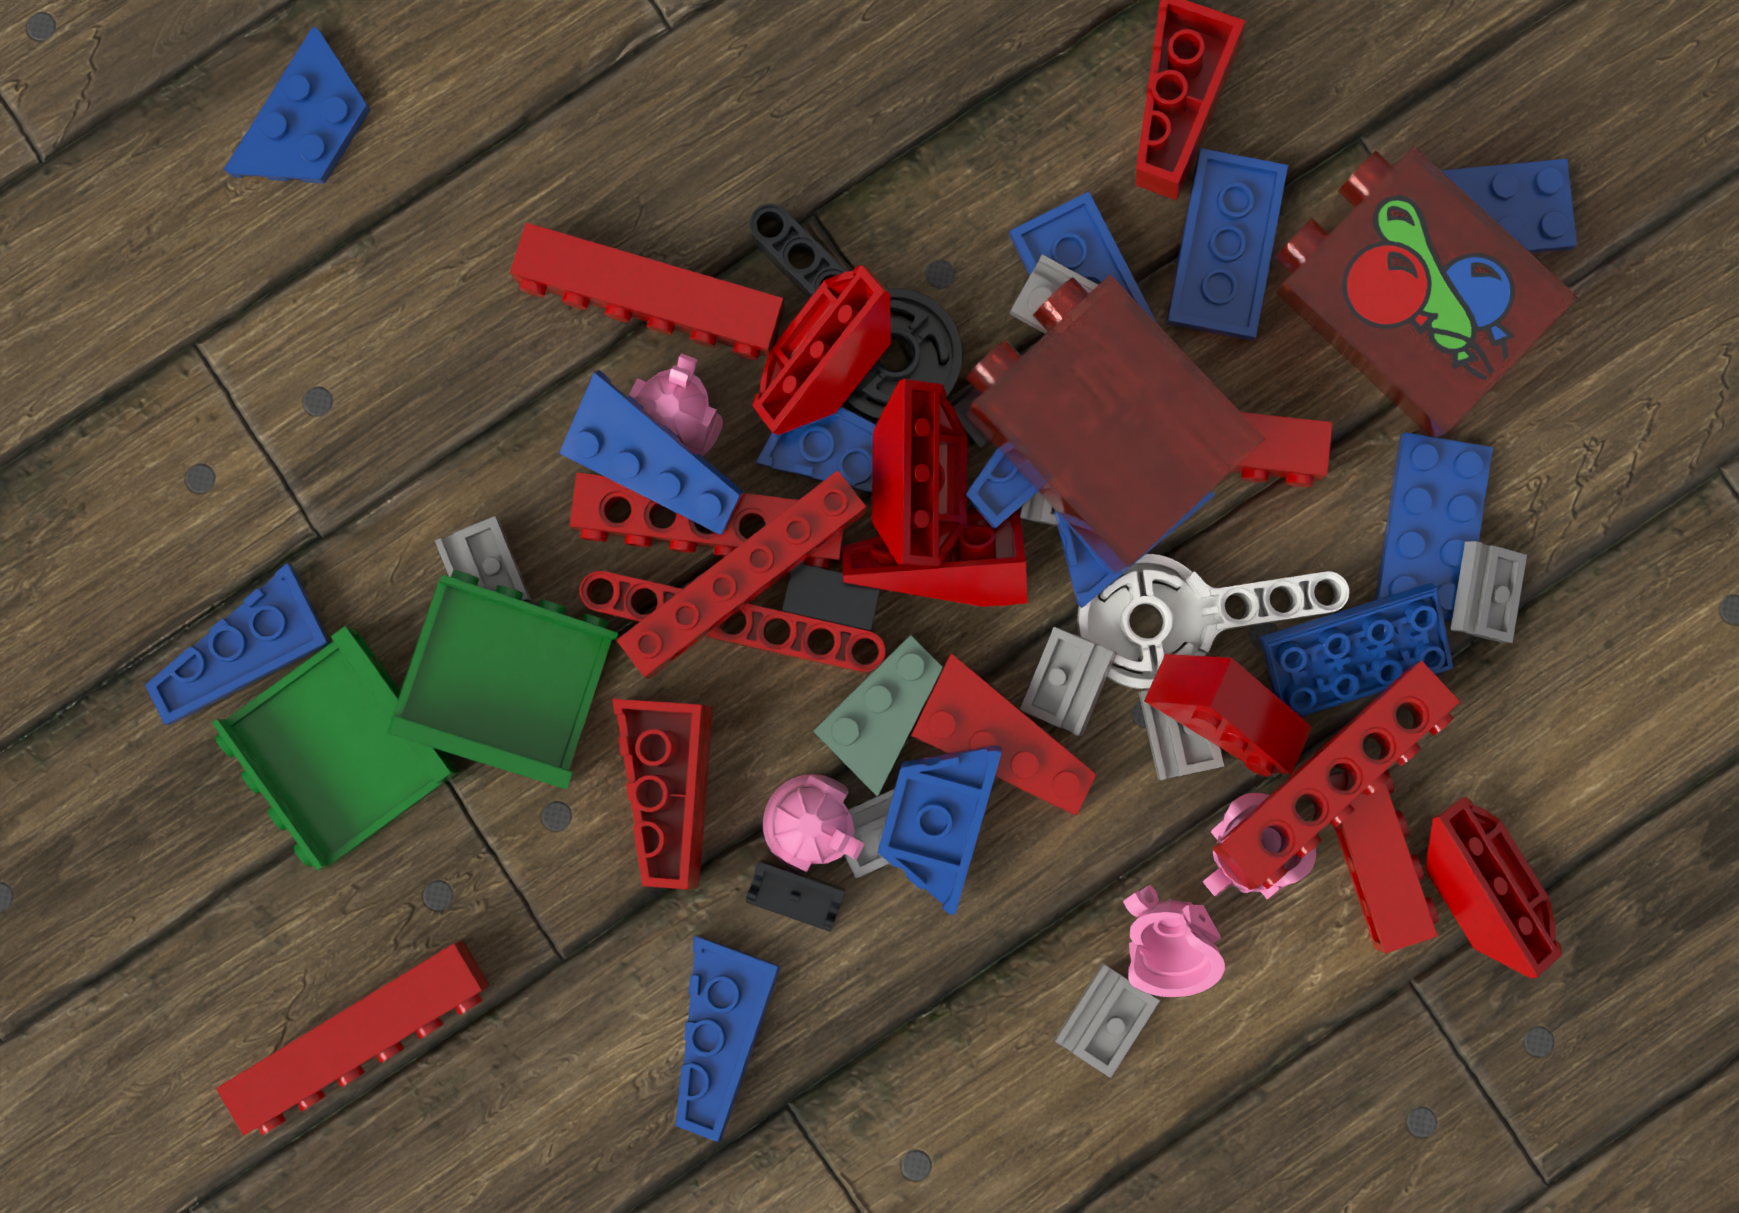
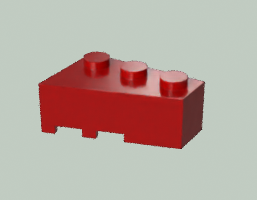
(1230, 711)

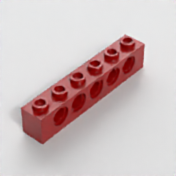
(598, 493)
(742, 575)
(1415, 690)

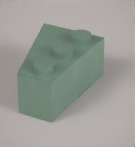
(880, 713)

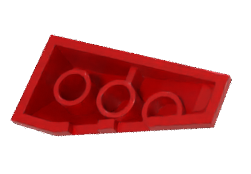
(979, 570)

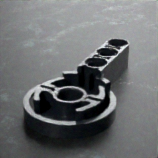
(929, 317)

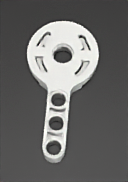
(1189, 614)

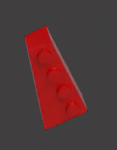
(1186, 77)
(972, 715)
(667, 786)

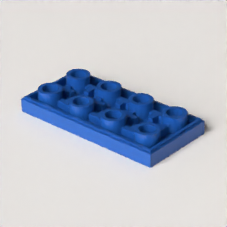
(1356, 650)

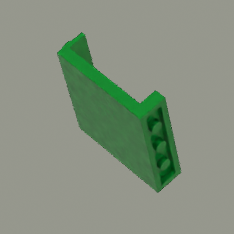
(501, 679)
(325, 753)

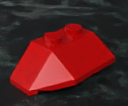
(825, 351)
(919, 474)
(1491, 889)

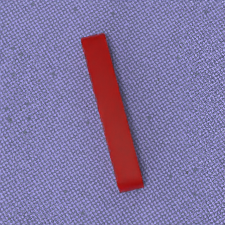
(757, 619)

